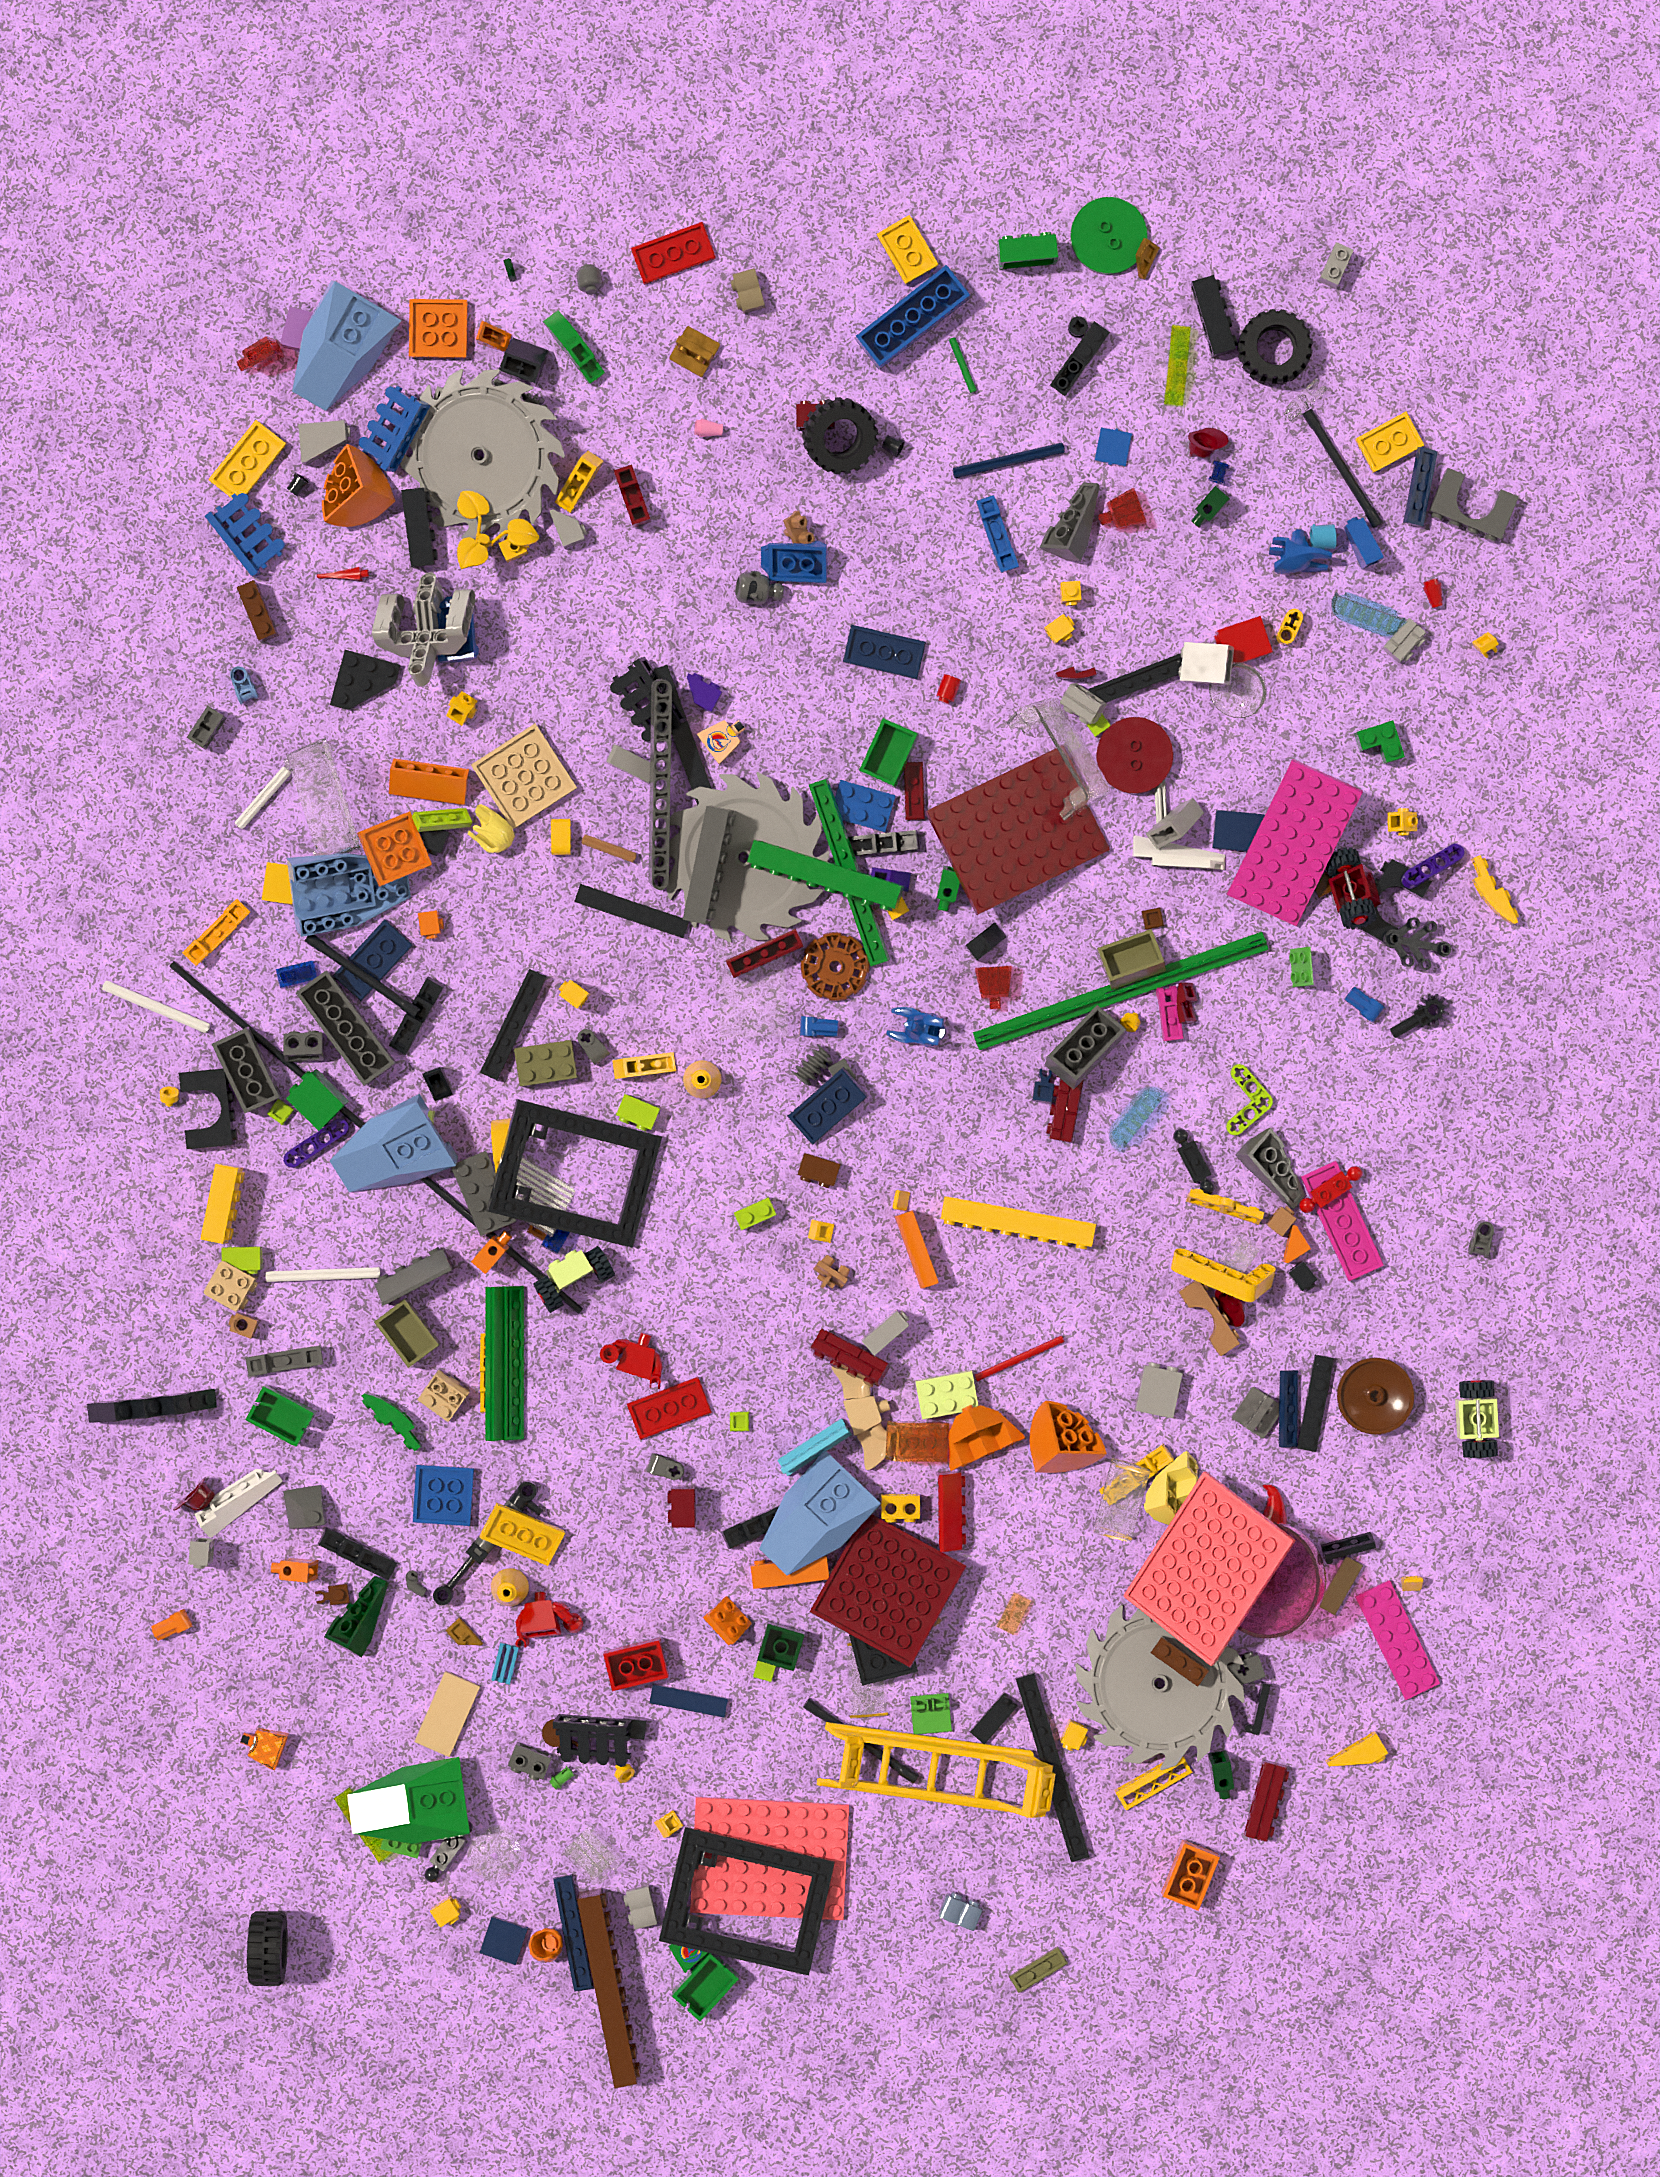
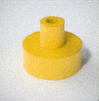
(1130, 1021)
(169, 1095)
(624, 1773)

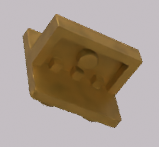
(694, 351)

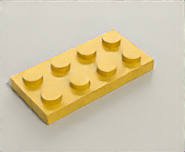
(247, 460)
(522, 1534)

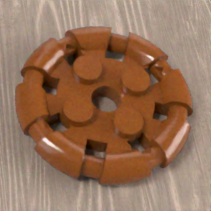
(823, 970)

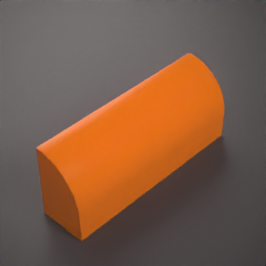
(428, 781)
(916, 1249)

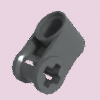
(594, 1049)
(1481, 1240)
(661, 1465)

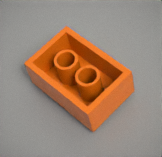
(1190, 1875)

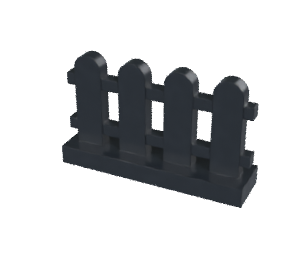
(644, 670)
(593, 1727)

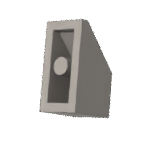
(568, 529)

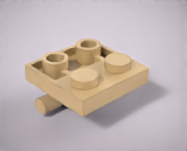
(443, 1395)

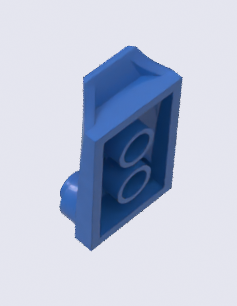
(795, 562)
(469, 650)

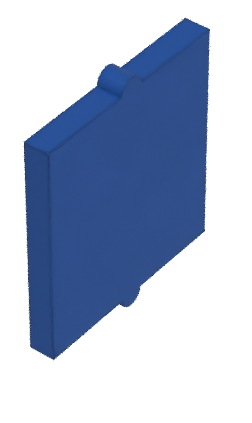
(1113, 446)

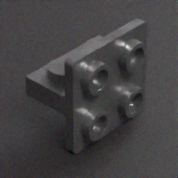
(1257, 1412)

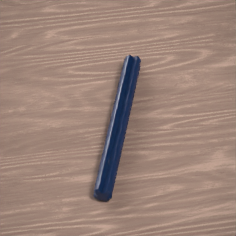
(1008, 460)

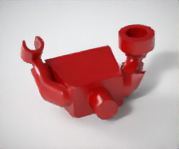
(637, 1358)
(542, 1620)

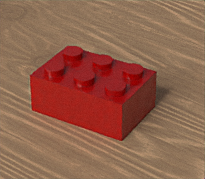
(636, 1664)

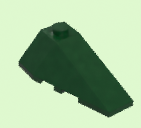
(357, 1625)

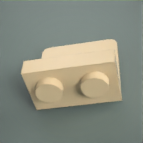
(230, 1286)

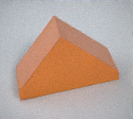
(493, 337)
(1295, 1245)

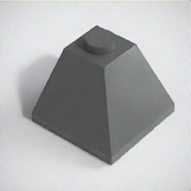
(305, 1507)

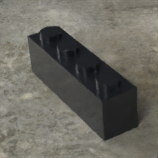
(1213, 316)
(418, 527)

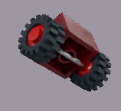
(1352, 889)

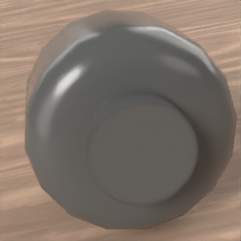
(589, 279)

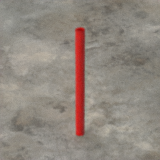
(1019, 1358)

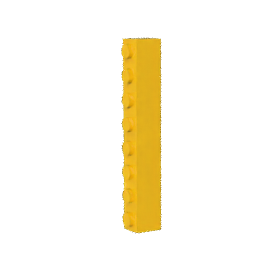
(1017, 1221)

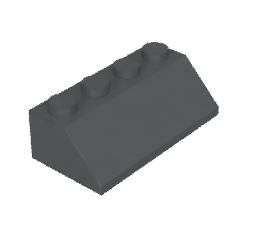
(414, 1276)

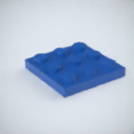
(443, 1495)

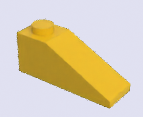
(579, 481)
(644, 1065)
(1364, 1751)

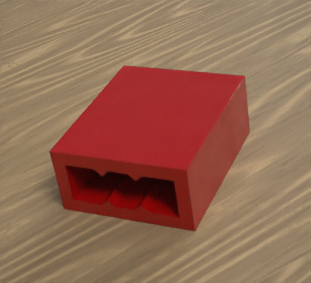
(1247, 638)

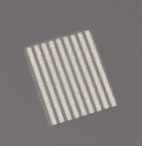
(546, 1189)

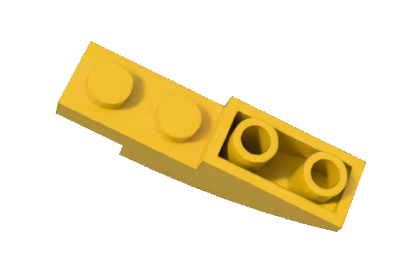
(1497, 899)

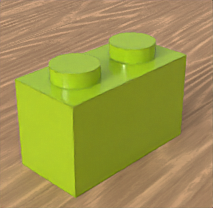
(637, 1112)
(755, 1213)
(244, 1258)

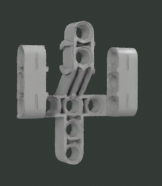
(428, 638)

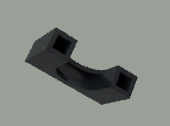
(1391, 877)
(222, 1131)

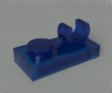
(296, 974)
(555, 1242)

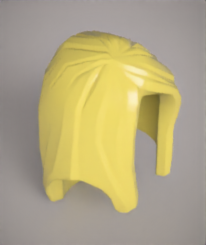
(495, 832)

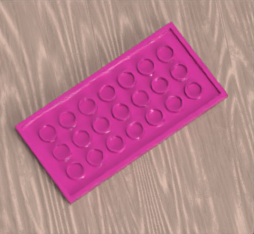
(1294, 842)

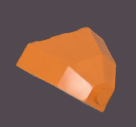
(979, 1434)

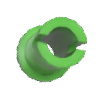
(561, 1778)

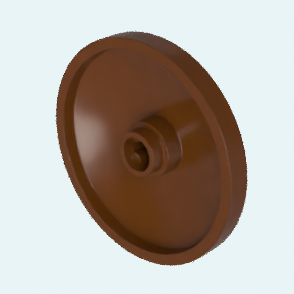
(1375, 1395)

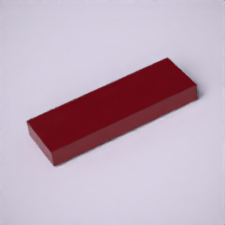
(914, 791)

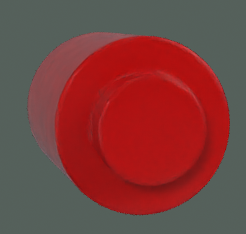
(948, 689)

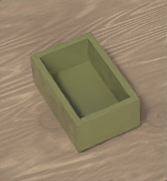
(1131, 959)
(546, 1063)
(407, 1332)

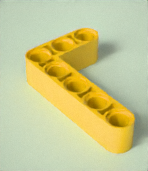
(1223, 1278)

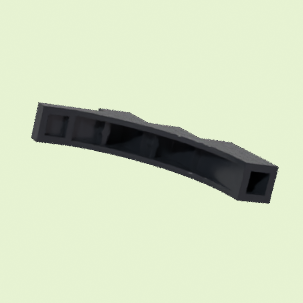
(151, 1406)

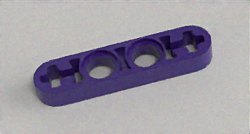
(1433, 866)
(317, 1144)

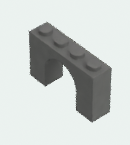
(1445, 507)

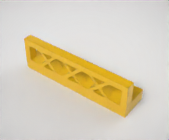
(1148, 1777)

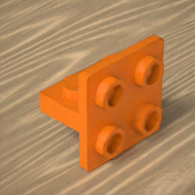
(727, 1621)

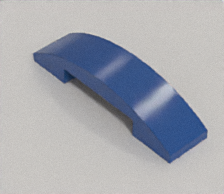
(997, 534)

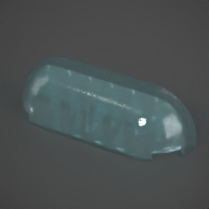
(1366, 614)
(1134, 1116)

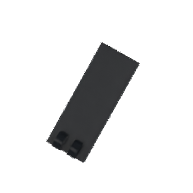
(1347, 1546)
(993, 1718)
(1255, 1727)

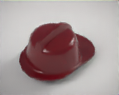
(1206, 441)
(1231, 1307)
(198, 1498)

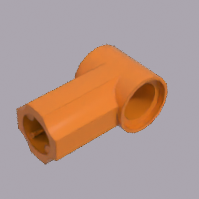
(175, 1623)

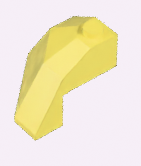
(1171, 1488)

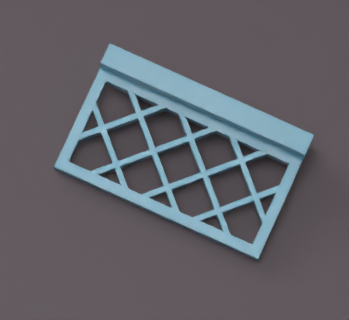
(814, 1447)

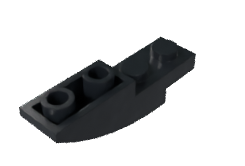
(1080, 358)

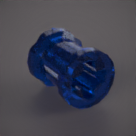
(1219, 472)

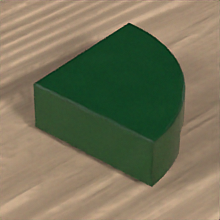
(510, 269)

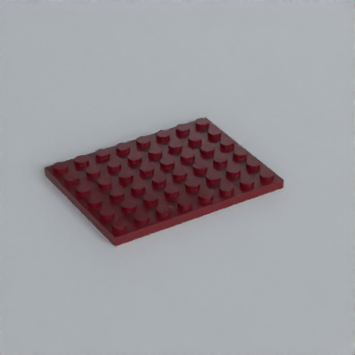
(1011, 832)

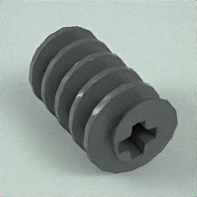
(813, 1065)

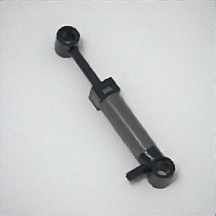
(480, 1548)

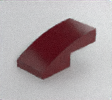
(1070, 674)
(1185, 997)

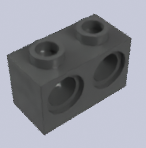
(206, 727)
(303, 1051)

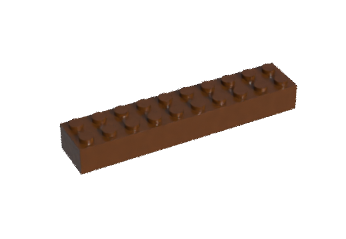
(608, 1988)

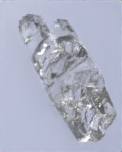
(1299, 406)

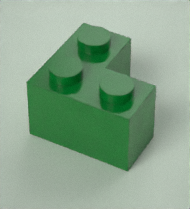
(1383, 736)

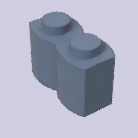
(960, 1911)

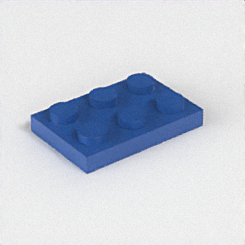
(864, 805)

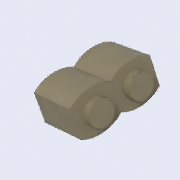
(748, 291)

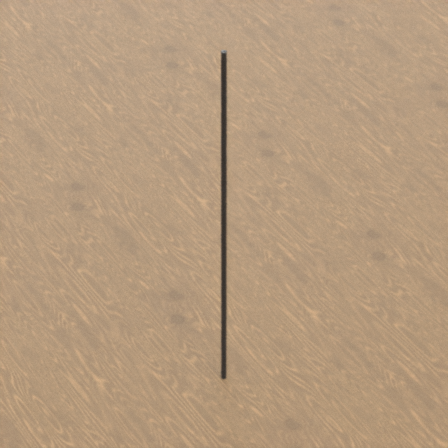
(357, 1121)

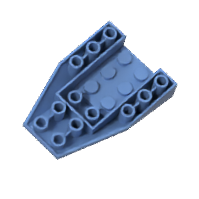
(340, 345)
(339, 892)
(393, 1149)
(817, 1515)

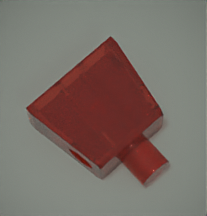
(265, 349)
(1124, 511)
(993, 983)

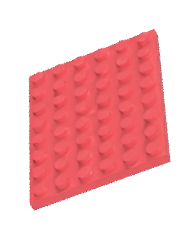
(1209, 1568)
(761, 1890)

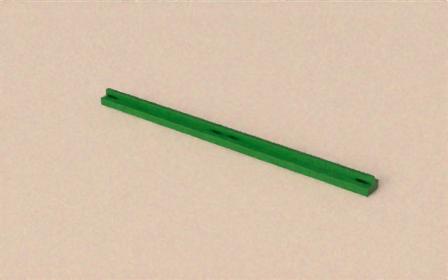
(1088, 1001)

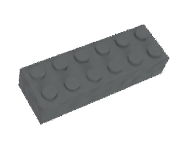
(708, 865)
(346, 1028)

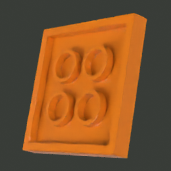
(438, 328)
(394, 848)

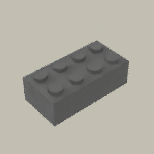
(1085, 1047)
(246, 1069)
(476, 1179)

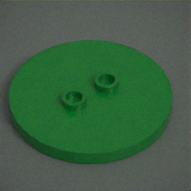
(1107, 235)

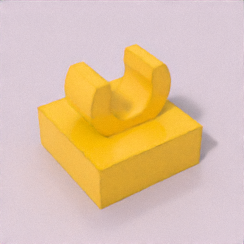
(1485, 643)

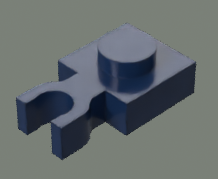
(1043, 1090)

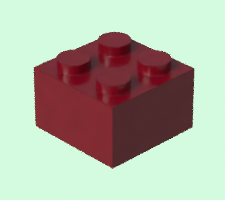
(682, 1506)

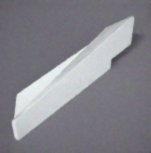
(1177, 855)
(235, 1500)

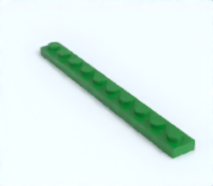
(844, 857)

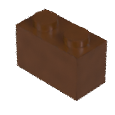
(819, 1170)

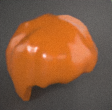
(546, 1945)

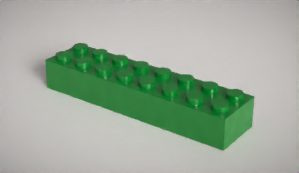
(826, 874)

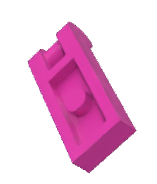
(1168, 1014)

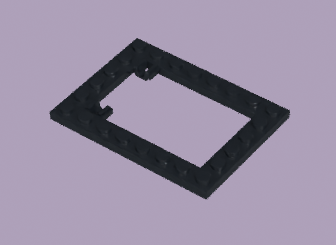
(523, 1124)
(676, 1917)

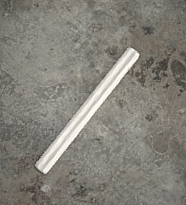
(156, 1006)
(322, 1274)

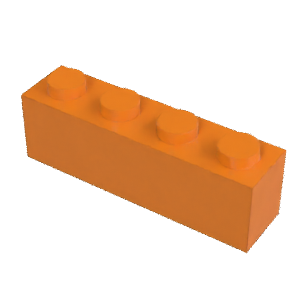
(769, 1575)

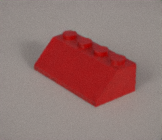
(950, 1511)

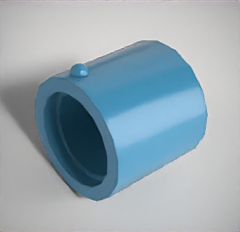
(1323, 536)

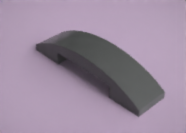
(284, 1360)

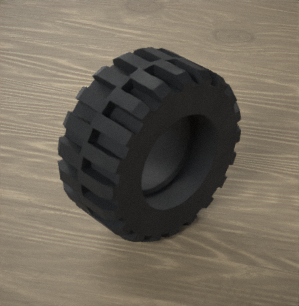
(1280, 322)
(857, 452)
(267, 1948)

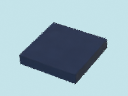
(503, 1940)

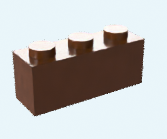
(257, 611)
(1179, 1661)

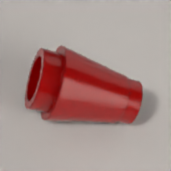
(1433, 592)

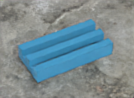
(501, 1679)

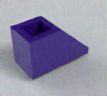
(704, 694)
(898, 877)

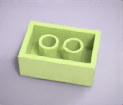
(946, 1394)

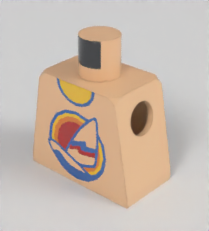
(721, 739)

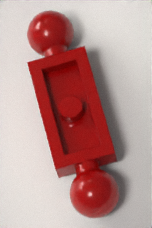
(1330, 1189)

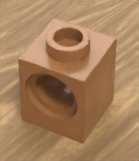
(1281, 1220)
(251, 1328)

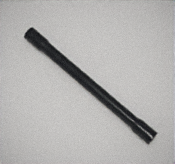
(1316, 426)
(404, 1004)
(902, 1770)

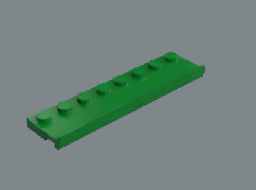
(504, 1363)

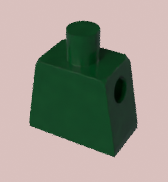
(1216, 499)
(1221, 1773)

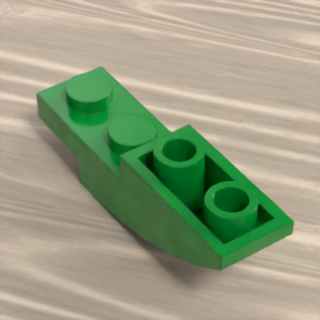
(574, 346)
(388, 1412)

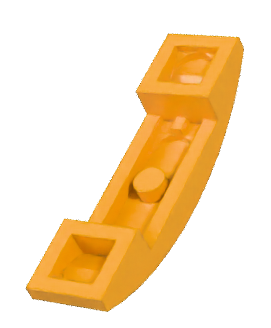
(216, 933)

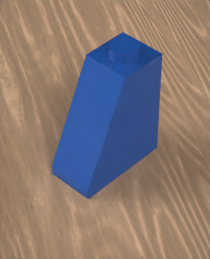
(1363, 542)

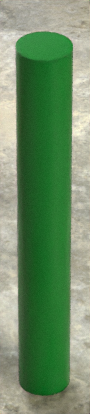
(962, 364)

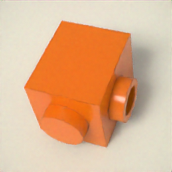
(430, 924)

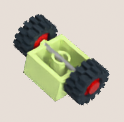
(569, 1271)
(1477, 1418)

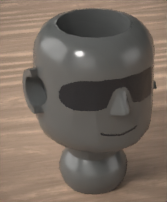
(756, 589)

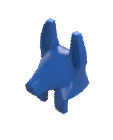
(1297, 554)
(919, 1027)

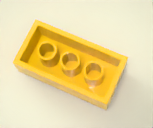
(221, 1203)

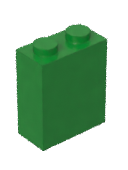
(317, 1099)

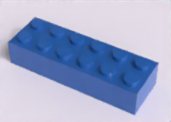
(912, 317)

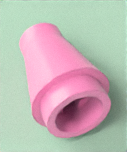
(707, 428)

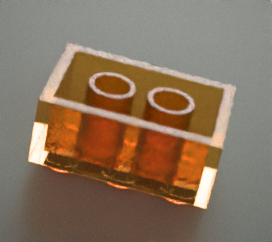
(917, 1441)

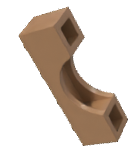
(1222, 1337)

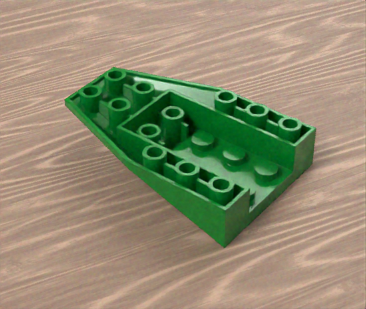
(413, 1804)

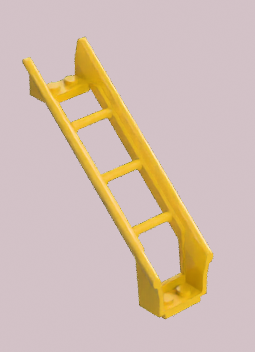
(1038, 1784)

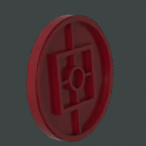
(1135, 755)

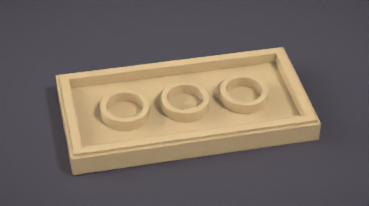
(447, 1713)

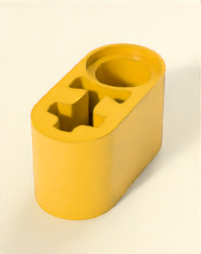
(1286, 621)
(560, 837)

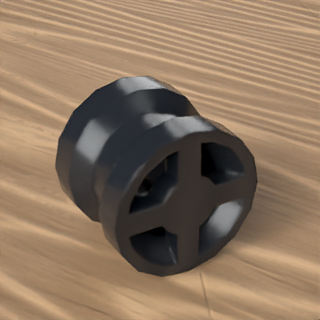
(1077, 331)

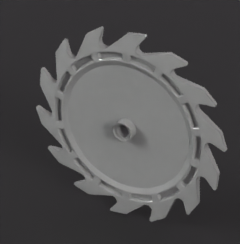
(512, 443)
(747, 894)
(1149, 1716)

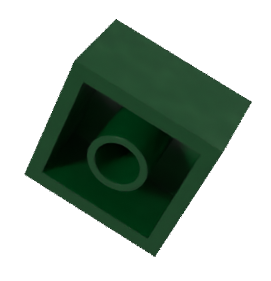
(780, 1646)

